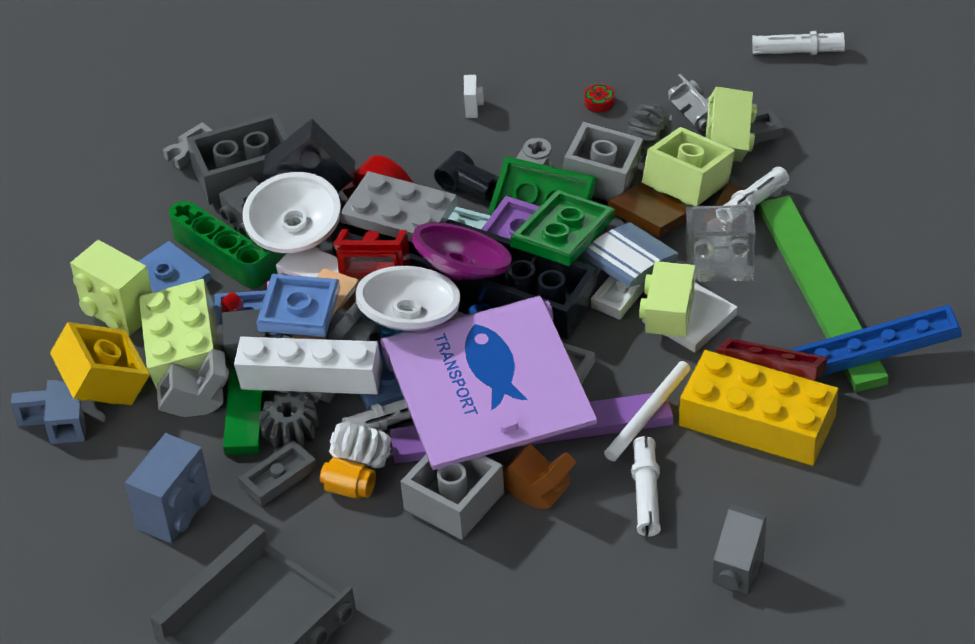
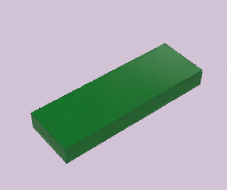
(242, 423)

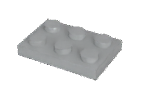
(395, 205)

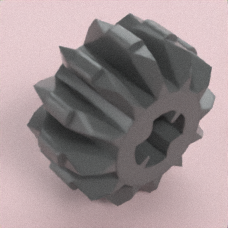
(650, 123)
(288, 420)

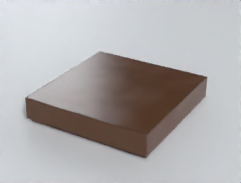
(649, 209)

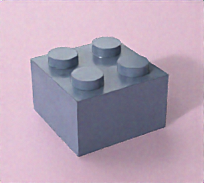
(168, 488)

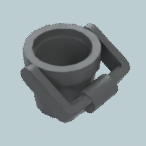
(349, 325)

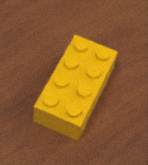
(758, 407)

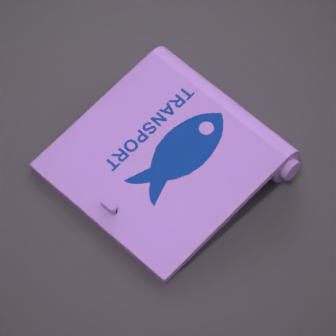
(488, 382)

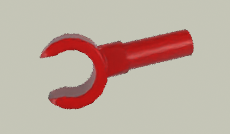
(231, 302)

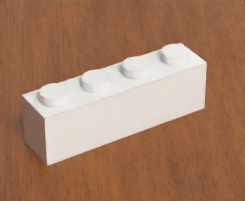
(308, 365)

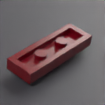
(784, 360)

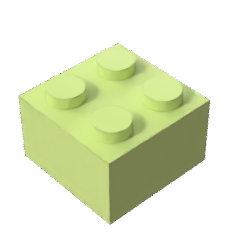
(688, 166)
(111, 286)

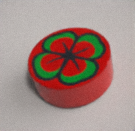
(599, 98)

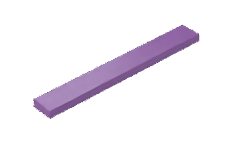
(610, 413)

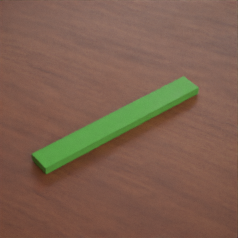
(817, 283)

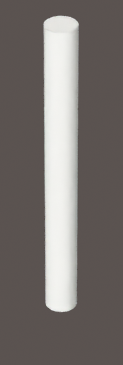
(647, 411)

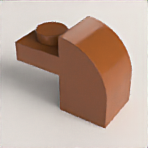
(535, 479)

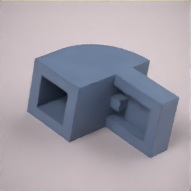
(55, 409)

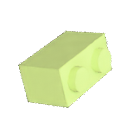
(730, 120)
(668, 299)

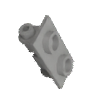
(690, 95)

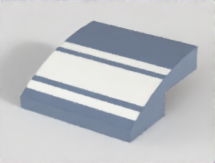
(628, 254)

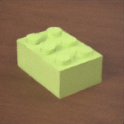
(178, 327)

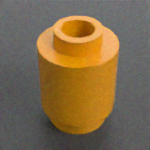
(347, 478)

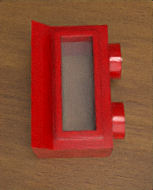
(370, 254)

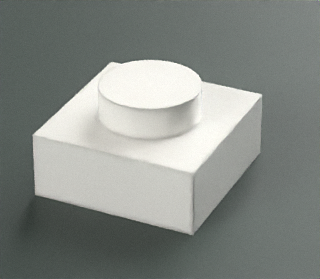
(472, 96)

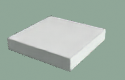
(706, 319)

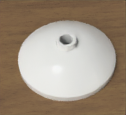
(291, 212)
(407, 298)

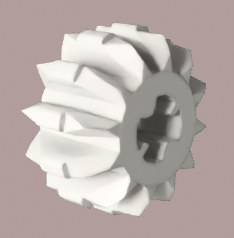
(360, 444)

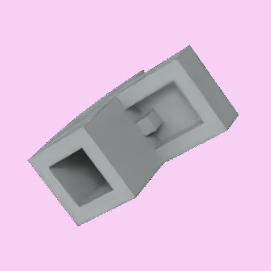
(192, 391)

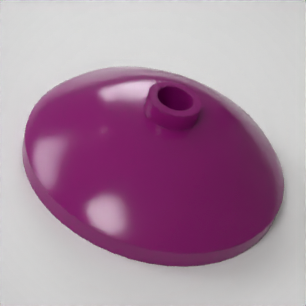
(460, 251)

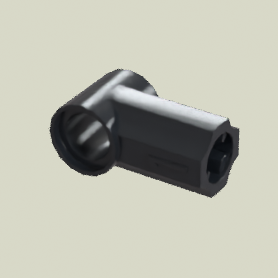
(462, 173)

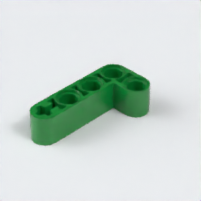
(222, 245)

